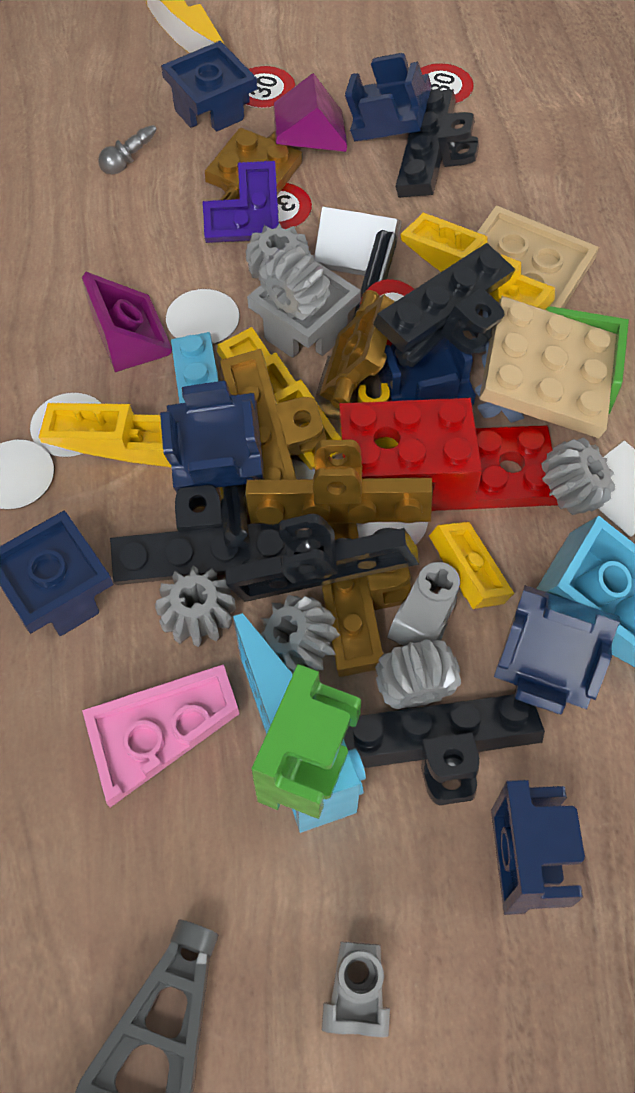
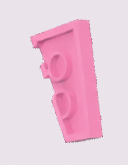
(155, 727)

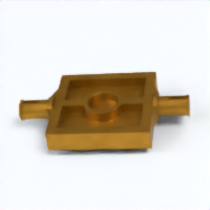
(250, 147)
(356, 351)

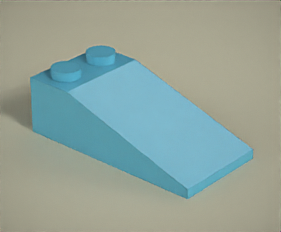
(598, 571)
(268, 683)

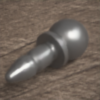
(115, 158)

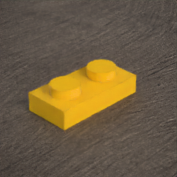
(478, 573)

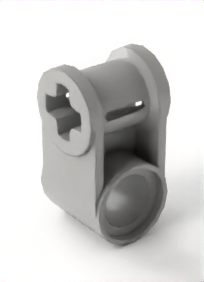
(424, 612)

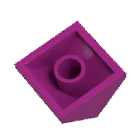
(309, 118)
(125, 323)

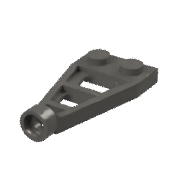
(132, 1030)

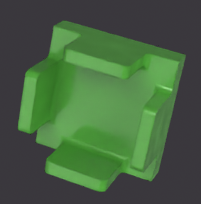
(304, 746)

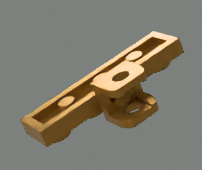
(277, 422)
(340, 492)
(353, 607)

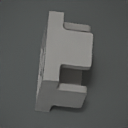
(319, 328)

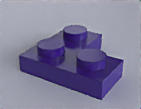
(241, 217)

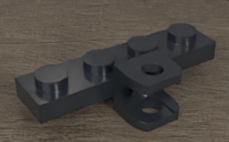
(436, 142)
(452, 301)
(195, 543)
(319, 559)
(445, 739)

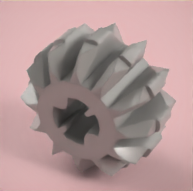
(267, 242)
(295, 282)
(578, 476)
(195, 606)
(300, 632)
(417, 674)

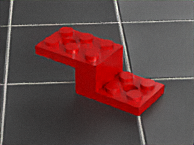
(442, 444)

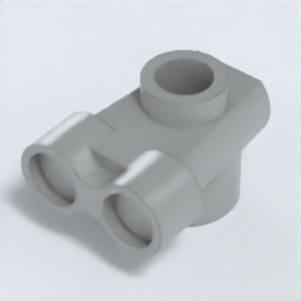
(357, 1006)

